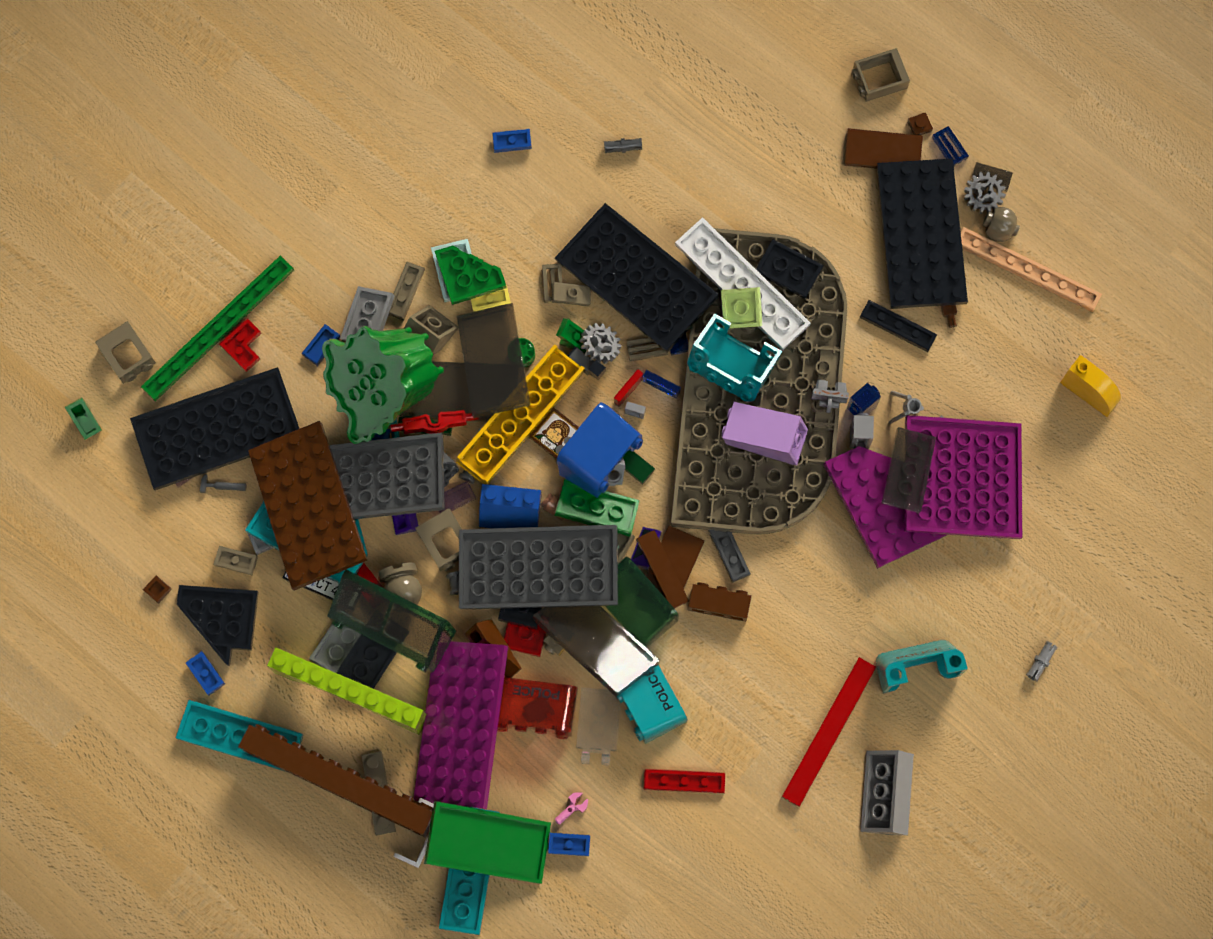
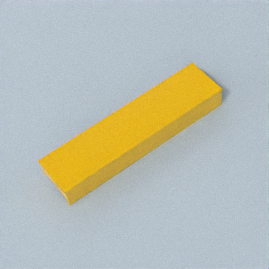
(510, 429)

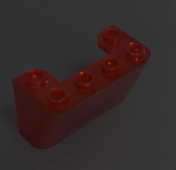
(538, 707)

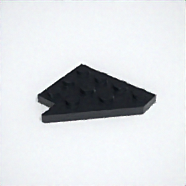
(221, 616)

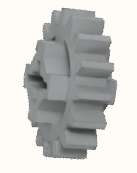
(978, 188)
(600, 343)

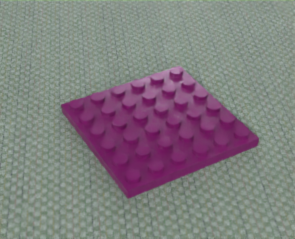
(971, 479)

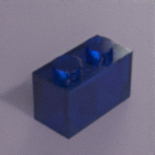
(864, 400)

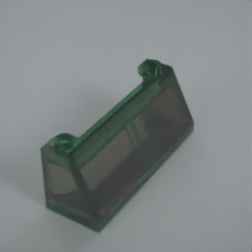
(390, 621)

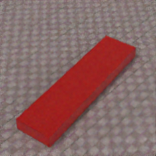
(684, 781)

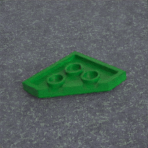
(467, 275)

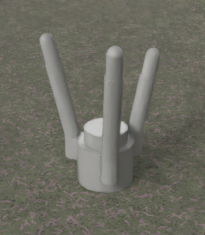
(910, 406)

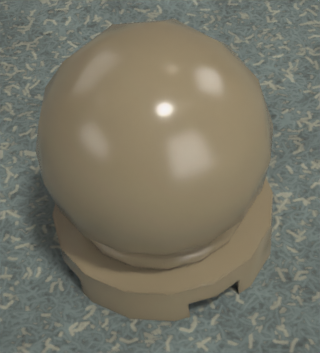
(402, 582)

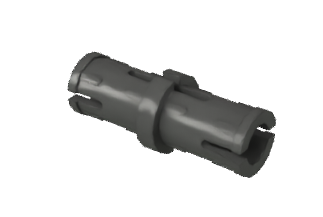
(623, 145)

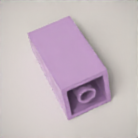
(765, 432)

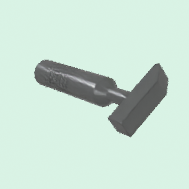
(221, 485)

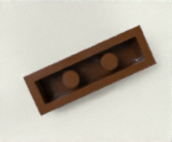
(719, 602)

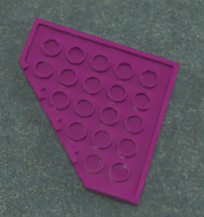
(860, 482)

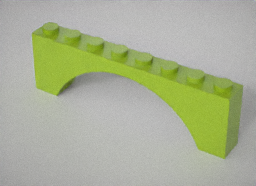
(308, 673)

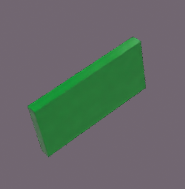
(607, 509)

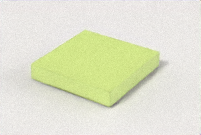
(742, 307)

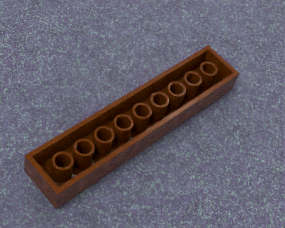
(336, 780)

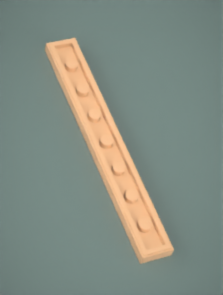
(1029, 270)

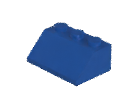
(509, 507)

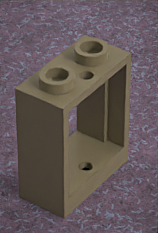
(892, 57)

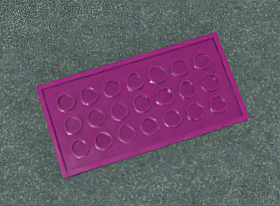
(461, 725)

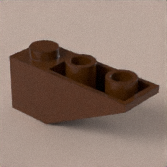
(487, 633)

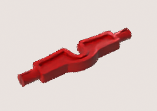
(423, 422)

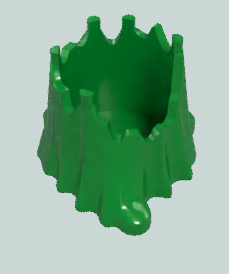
(378, 377)

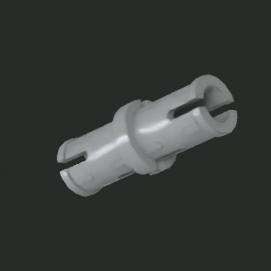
(1041, 661)

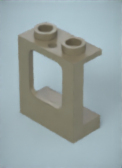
(115, 338)
(434, 526)

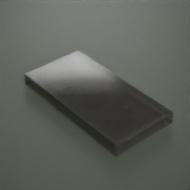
(908, 470)

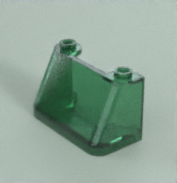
(641, 605)

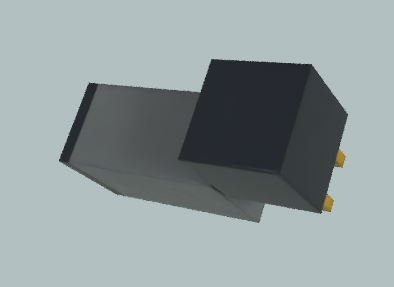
(592, 367)

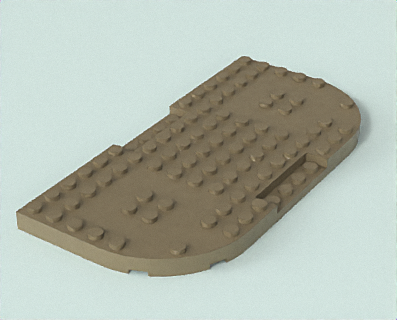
(738, 489)

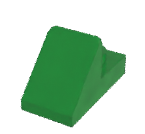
(570, 334)
(83, 418)

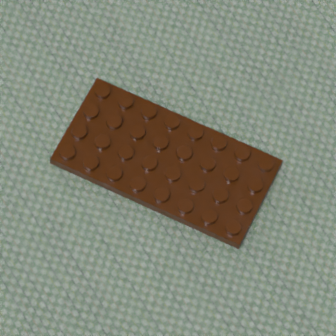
(307, 505)

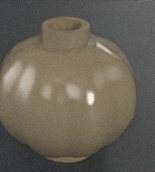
(1001, 224)

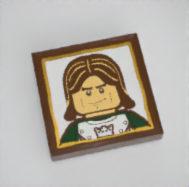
(553, 431)

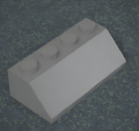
(887, 792)

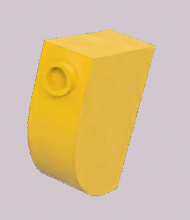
(1092, 385)

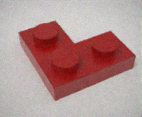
(238, 345)

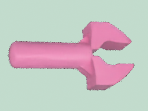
(571, 808)

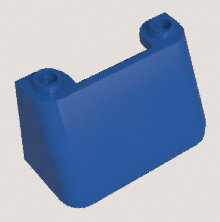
(597, 449)

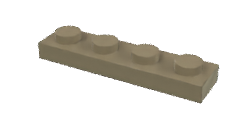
(375, 769)

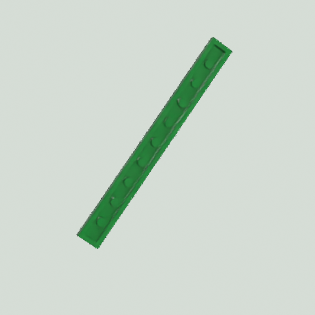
(217, 328)

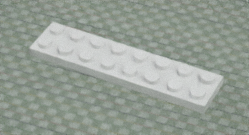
(732, 271)

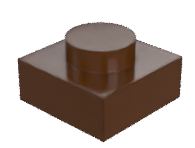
(920, 124)

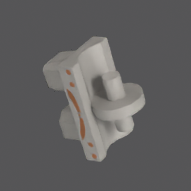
(830, 398)

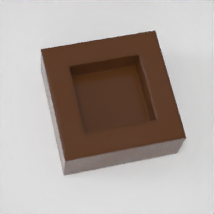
(157, 589)

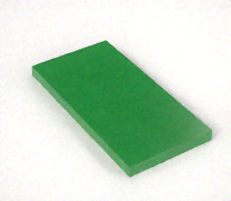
(487, 842)

